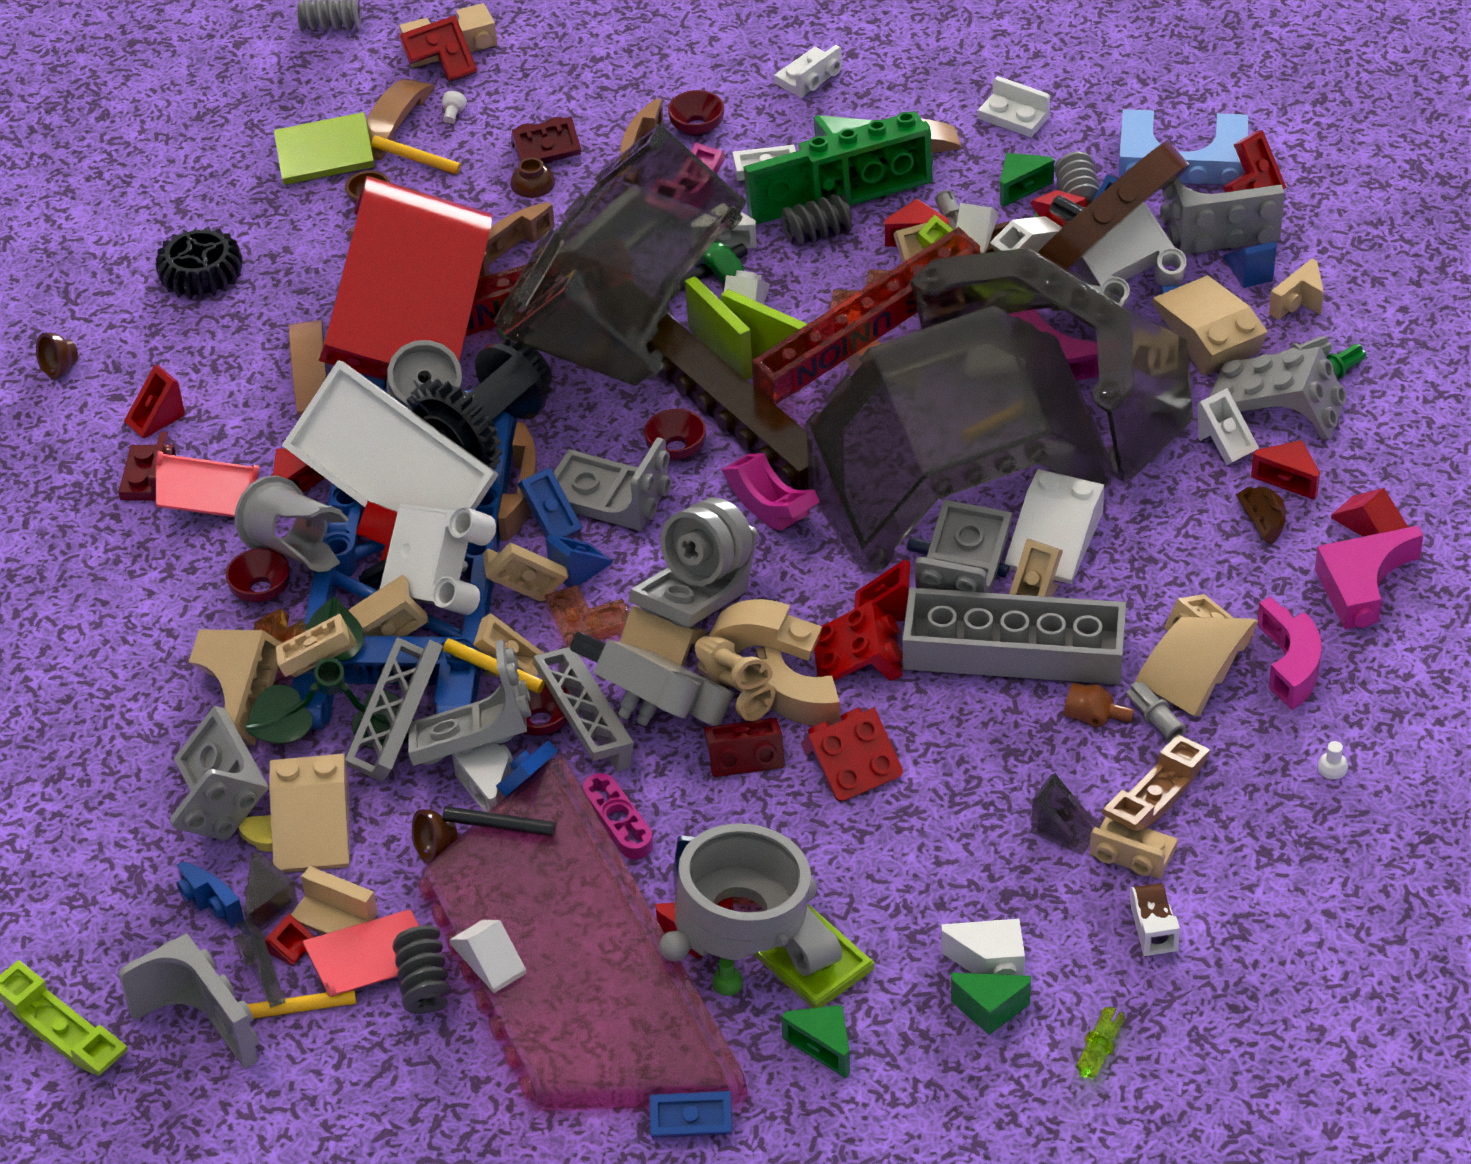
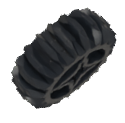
(199, 262)

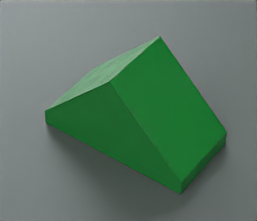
(1024, 175)
(990, 998)
(820, 1035)

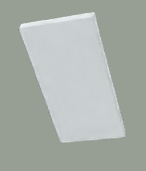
(383, 449)

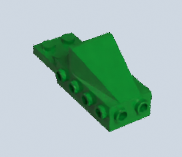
(845, 158)

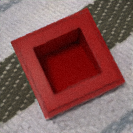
(287, 939)

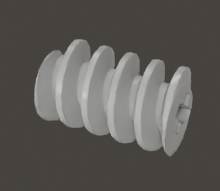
(328, 12)
(1077, 175)

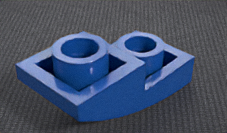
(210, 892)

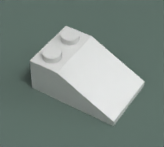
(1059, 514)

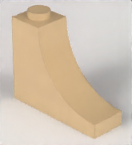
(243, 665)

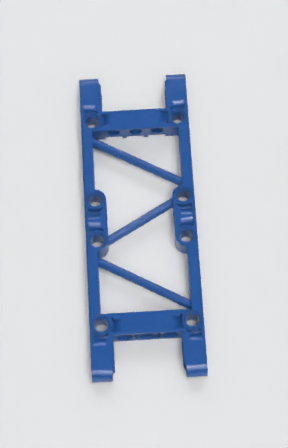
(455, 678)

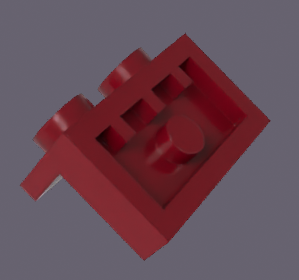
(546, 140)
(140, 470)
(744, 747)

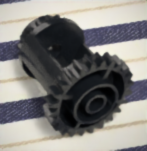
(510, 380)

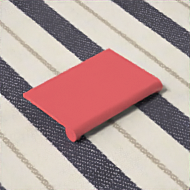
(201, 484)
(358, 953)

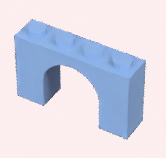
(1211, 165)

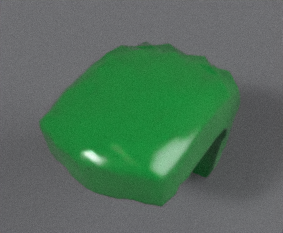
(721, 261)

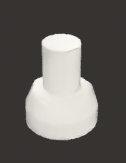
(453, 103)
(1333, 763)

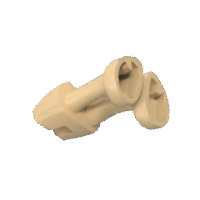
(746, 674)

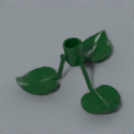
(280, 714)

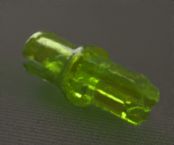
(1099, 1043)

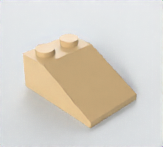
(1213, 323)
(310, 813)

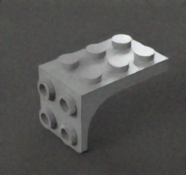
(1221, 220)
(1289, 380)
(613, 489)
(964, 549)
(686, 603)
(475, 724)
(220, 779)
(188, 976)

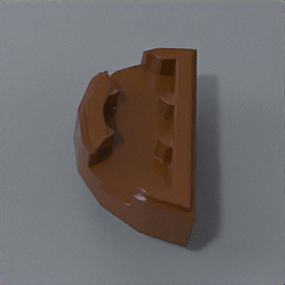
(1265, 511)

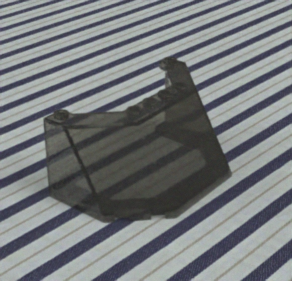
(620, 259)
(1139, 360)
(943, 418)

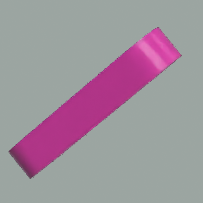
(616, 802)

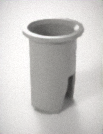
(276, 496)

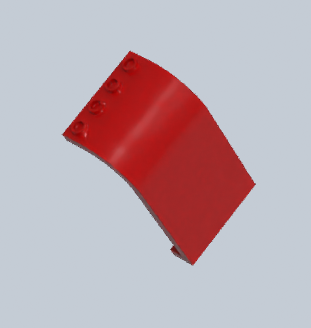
(405, 276)

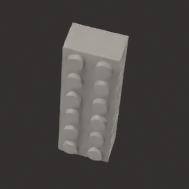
(1014, 635)

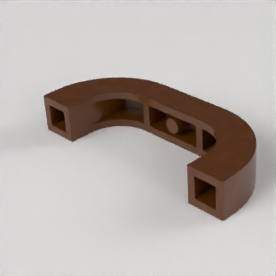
(1115, 204)

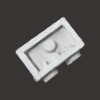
(810, 70)
(1016, 107)

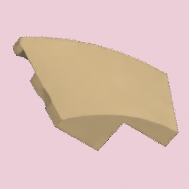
(1194, 659)

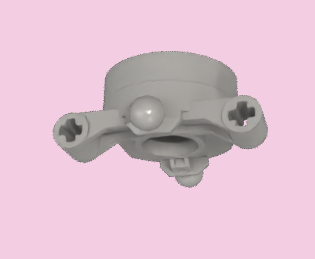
(759, 867)

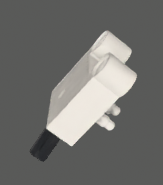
(1127, 250)
(430, 553)

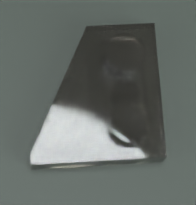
(253, 949)

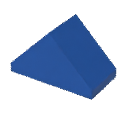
(1253, 264)
(578, 557)

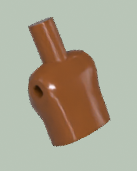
(1094, 705)

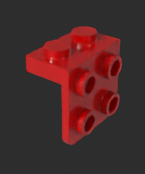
(857, 640)
(853, 753)

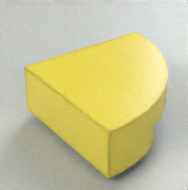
(257, 832)

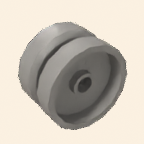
(417, 364)
(706, 541)

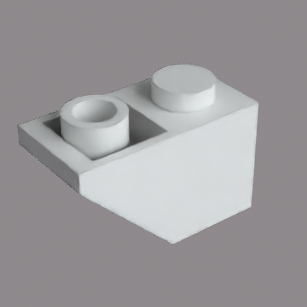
(1025, 233)
(748, 285)

